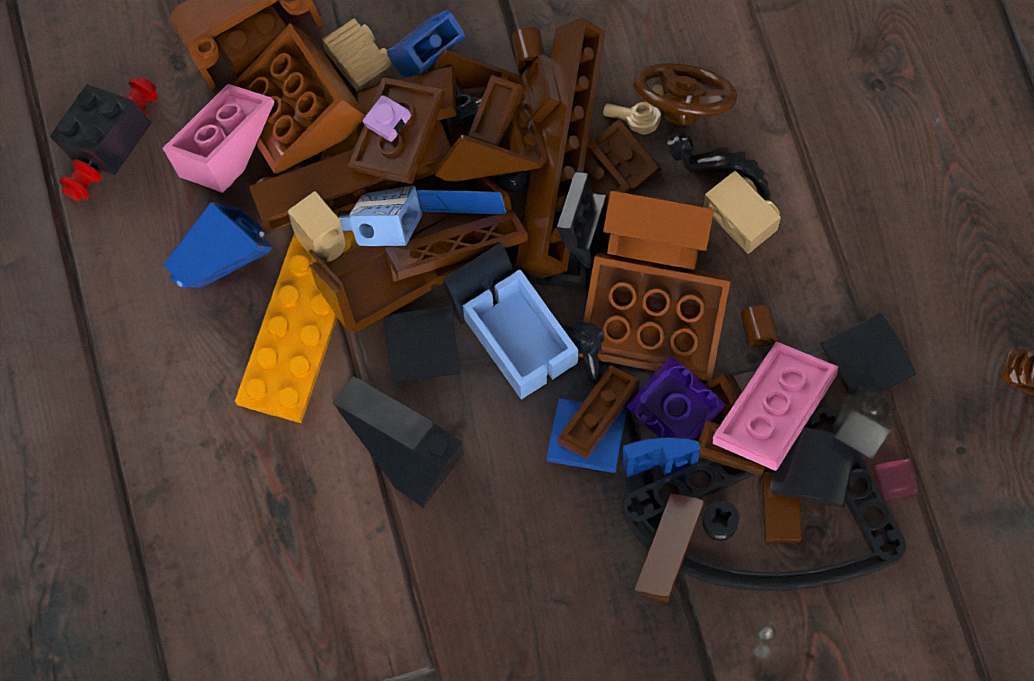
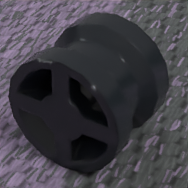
(718, 527)

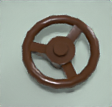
(683, 96)

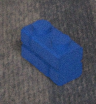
(425, 44)

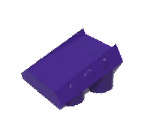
(674, 402)

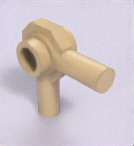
(641, 117)

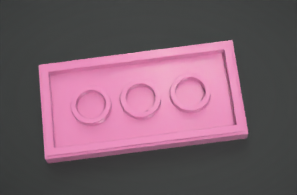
(775, 405)

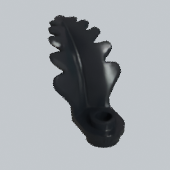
(717, 160)

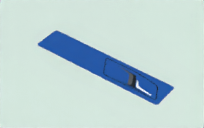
(461, 202)

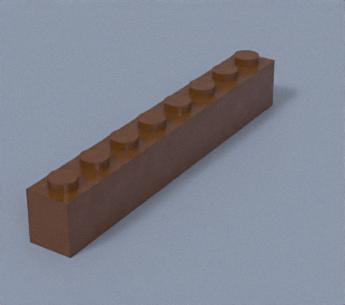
(565, 136)

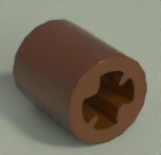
(527, 46)
(759, 326)

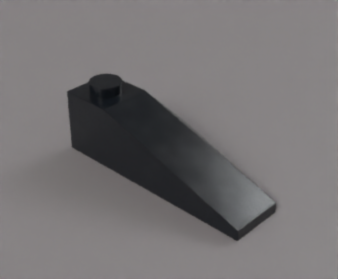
(402, 442)

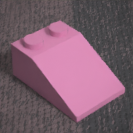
(220, 138)

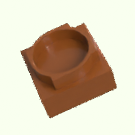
(656, 229)

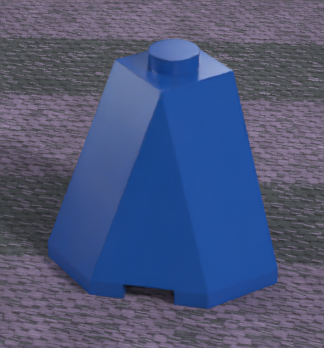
(216, 246)

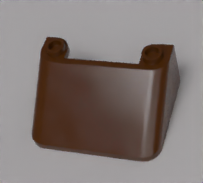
(472, 158)

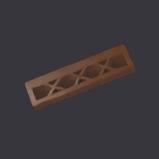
(454, 245)

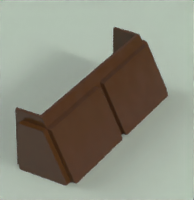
(360, 282)

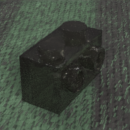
(864, 420)

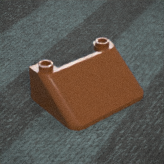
(203, 20)

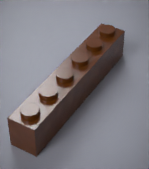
(332, 182)

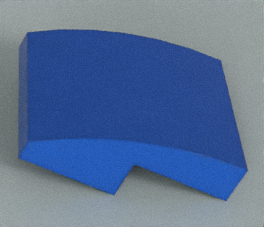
(666, 453)
(605, 454)

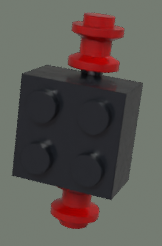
(101, 133)

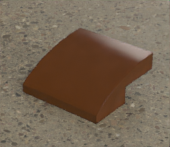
(618, 162)

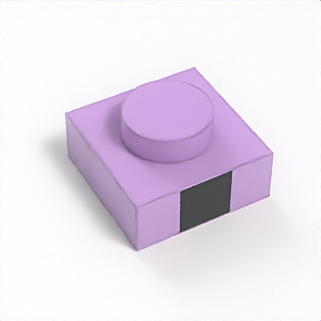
(386, 118)

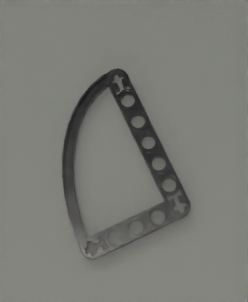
(772, 580)

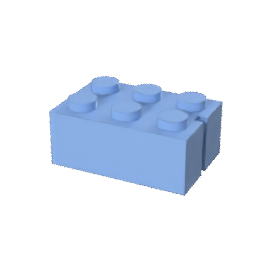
(520, 334)

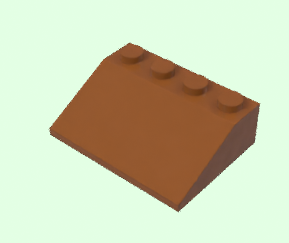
(309, 98)
(656, 313)

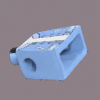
(383, 217)

